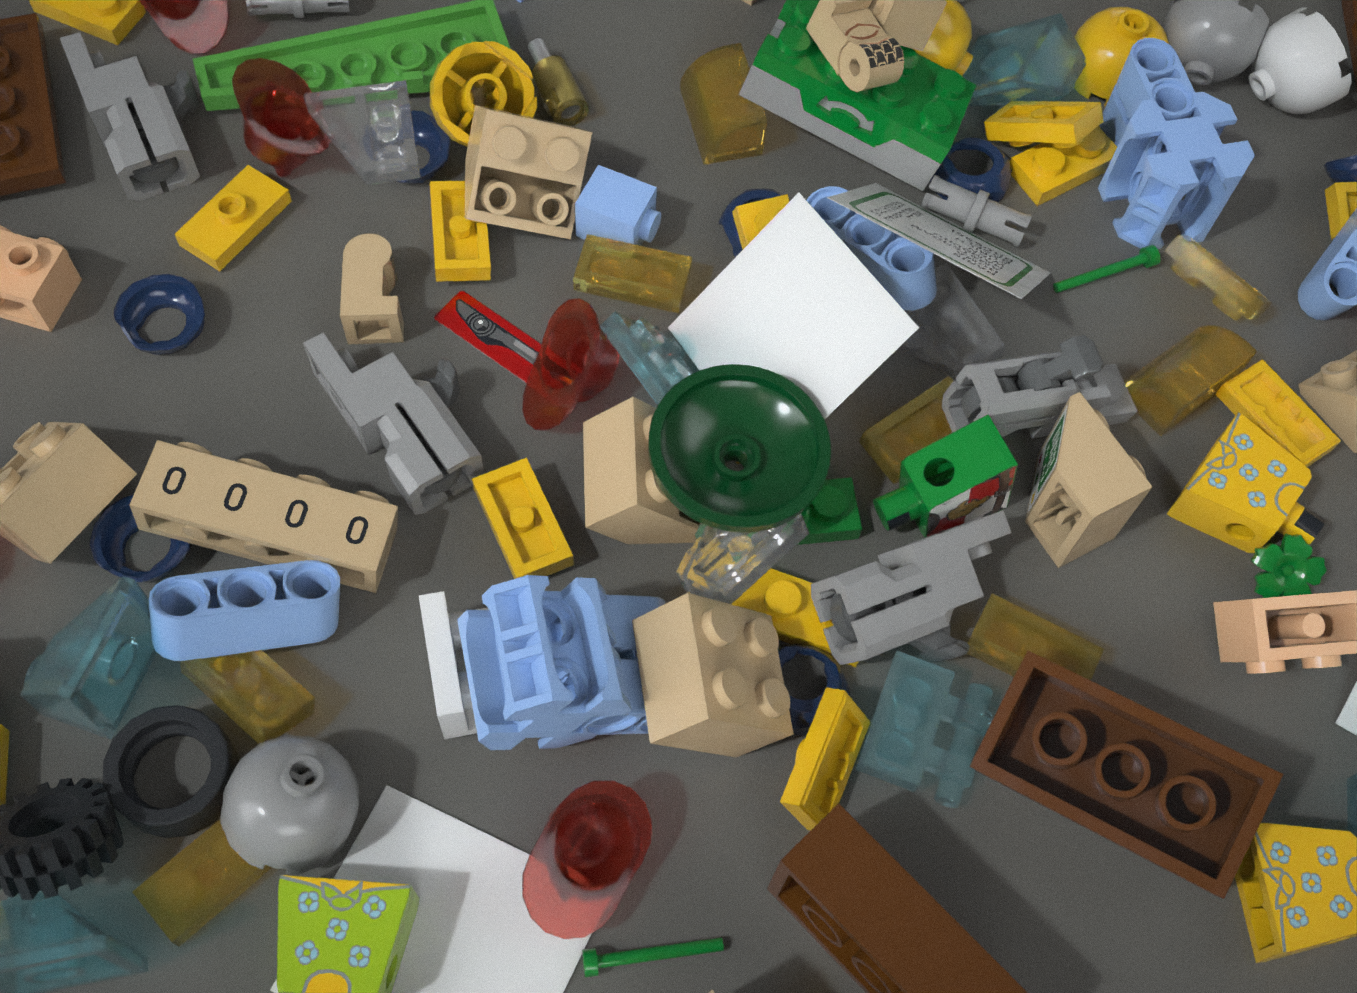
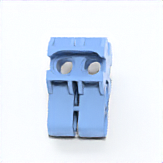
(1167, 149)
(553, 663)

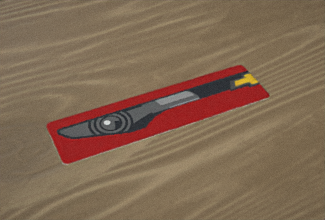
(490, 334)

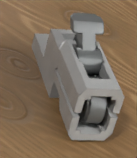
(136, 119)
(1036, 388)
(405, 416)
(907, 594)

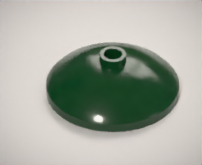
(743, 418)

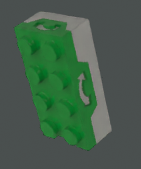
(894, 126)

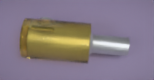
(557, 86)

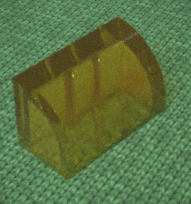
(720, 118)
(1187, 375)

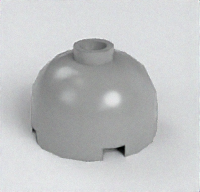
(1214, 37)
(290, 804)

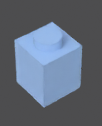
(617, 208)

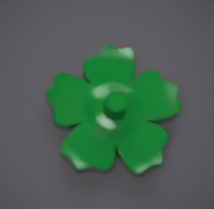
(1287, 568)

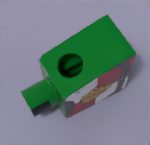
(951, 481)

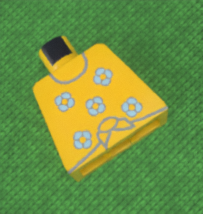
(1247, 490)
(1298, 889)

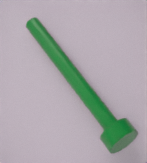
(1148, 256)
(594, 961)

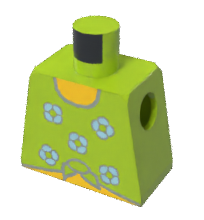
(341, 934)

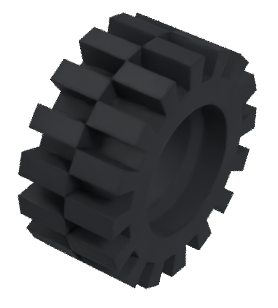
(56, 838)

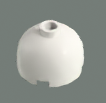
(1300, 64)

